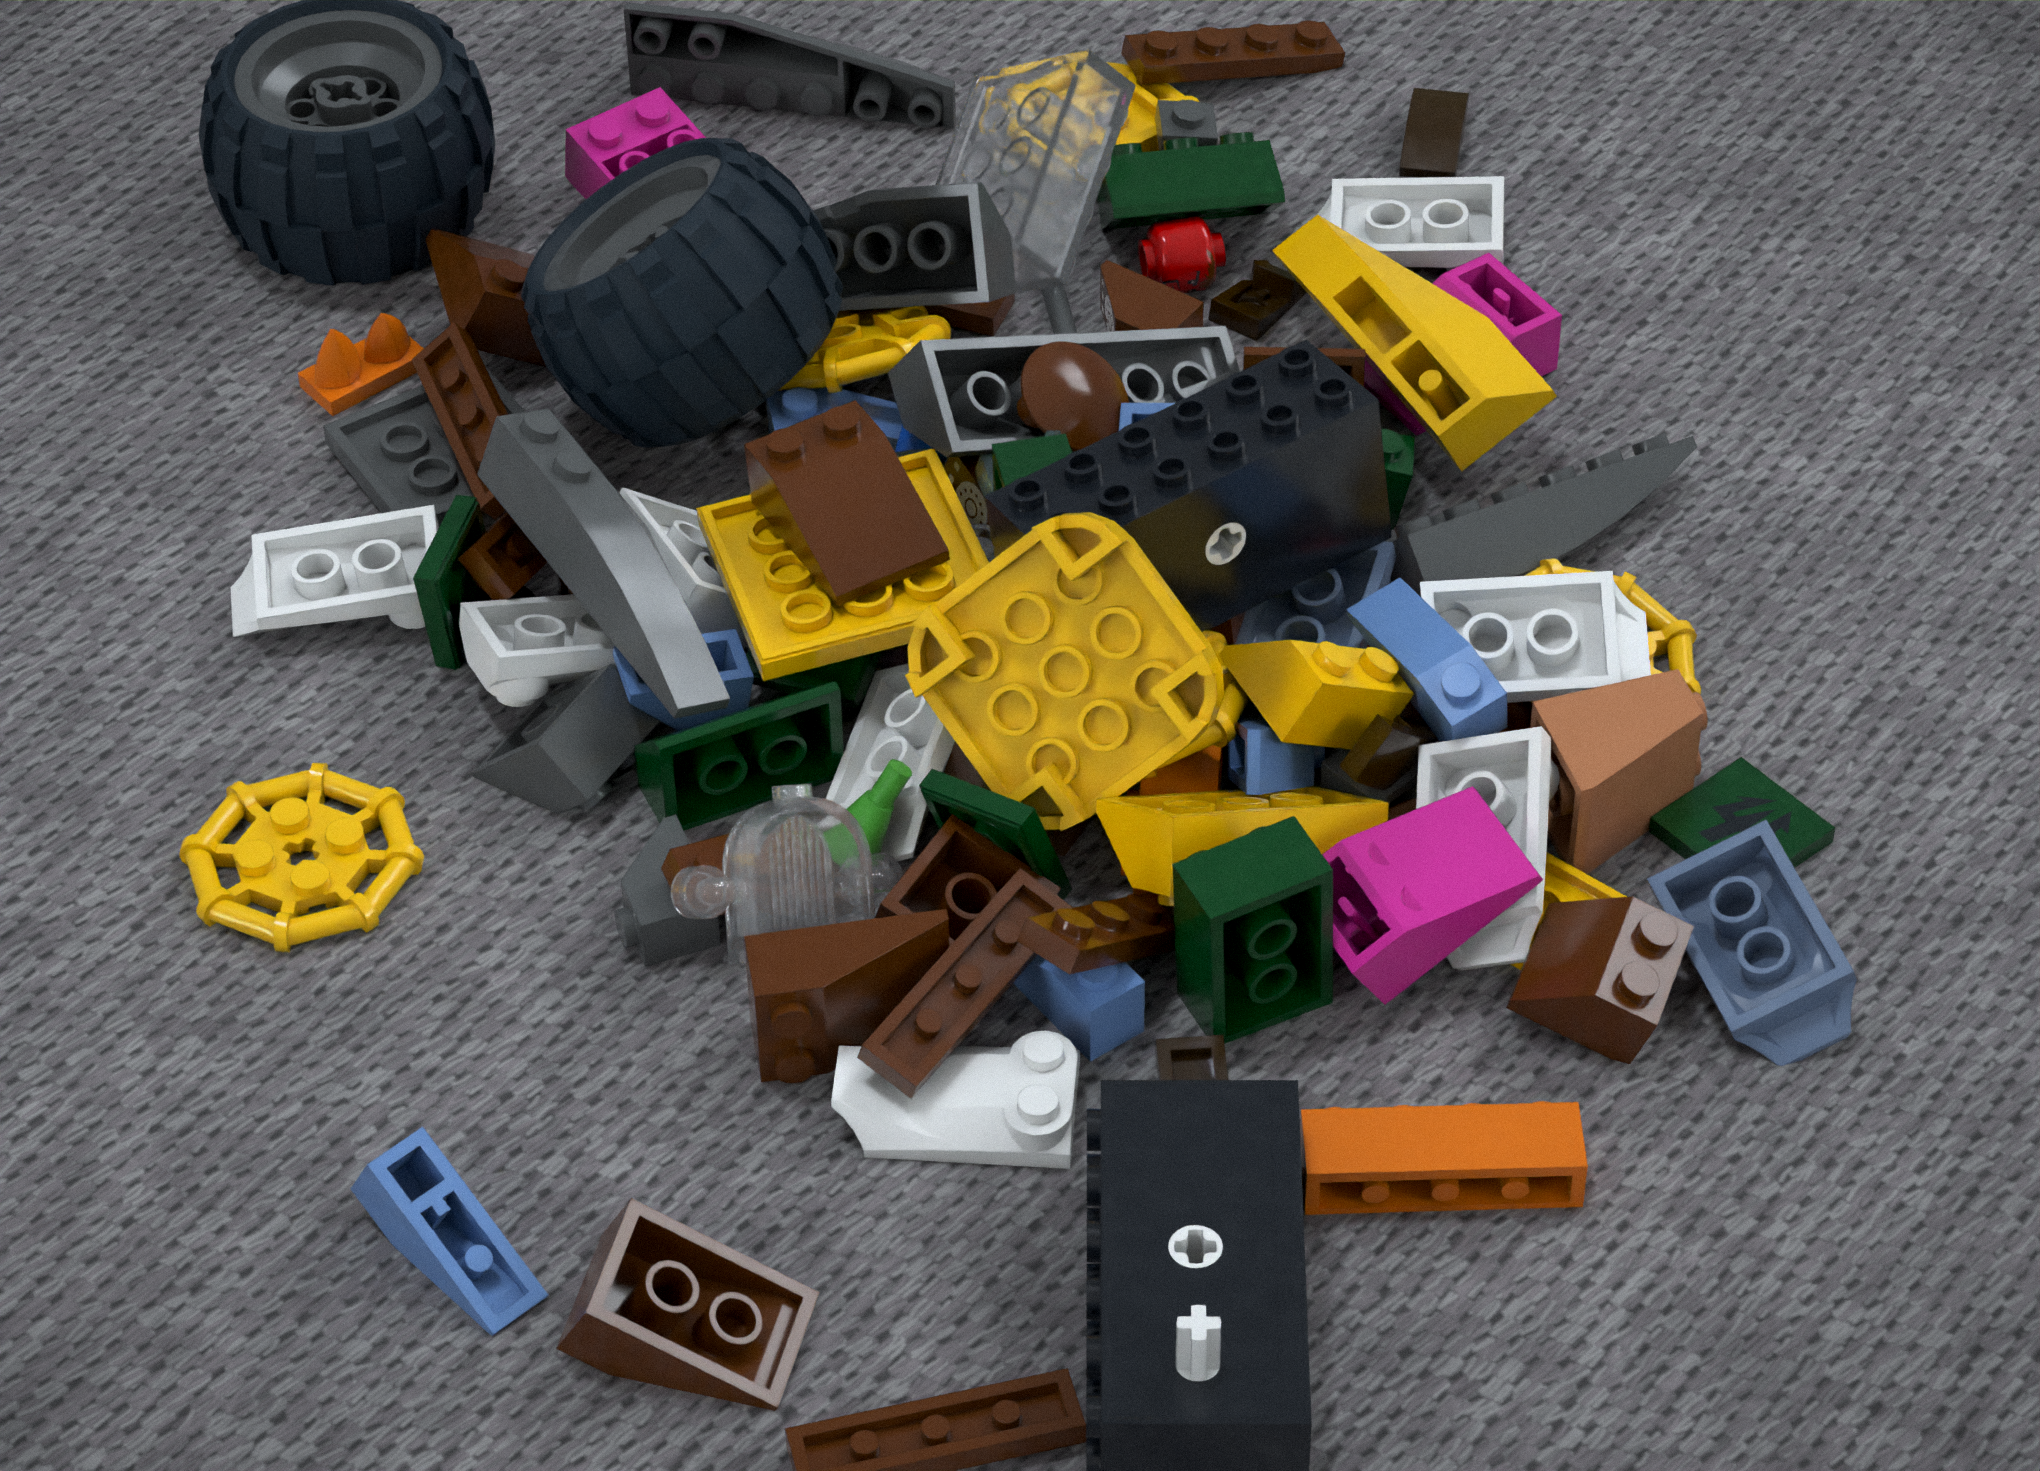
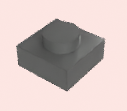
(1186, 120)

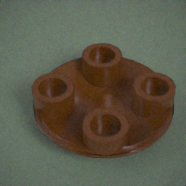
(1071, 392)

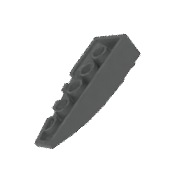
(919, 247)
(967, 389)
(601, 556)

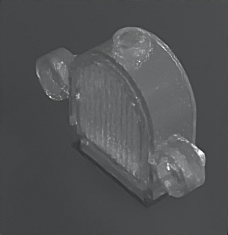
(788, 869)

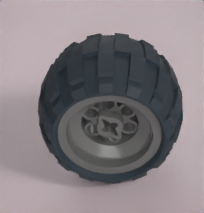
(346, 138)
(683, 293)

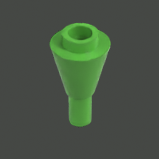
(875, 806)

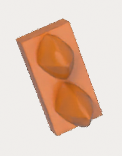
(354, 372)

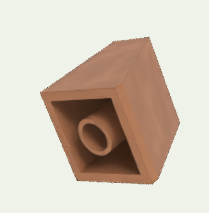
(1618, 760)

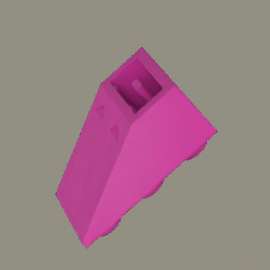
(622, 138)
(1511, 306)
(1422, 888)

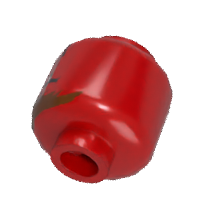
(1182, 254)

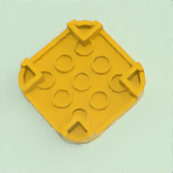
(1066, 668)

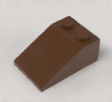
(484, 293)
(843, 502)
(833, 986)
(686, 1312)

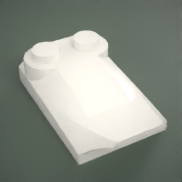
(1422, 219)
(688, 561)
(335, 572)
(1547, 630)
(531, 643)
(897, 728)
(1516, 782)
(974, 1109)

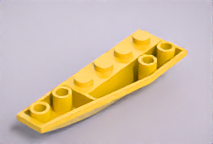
(1421, 341)

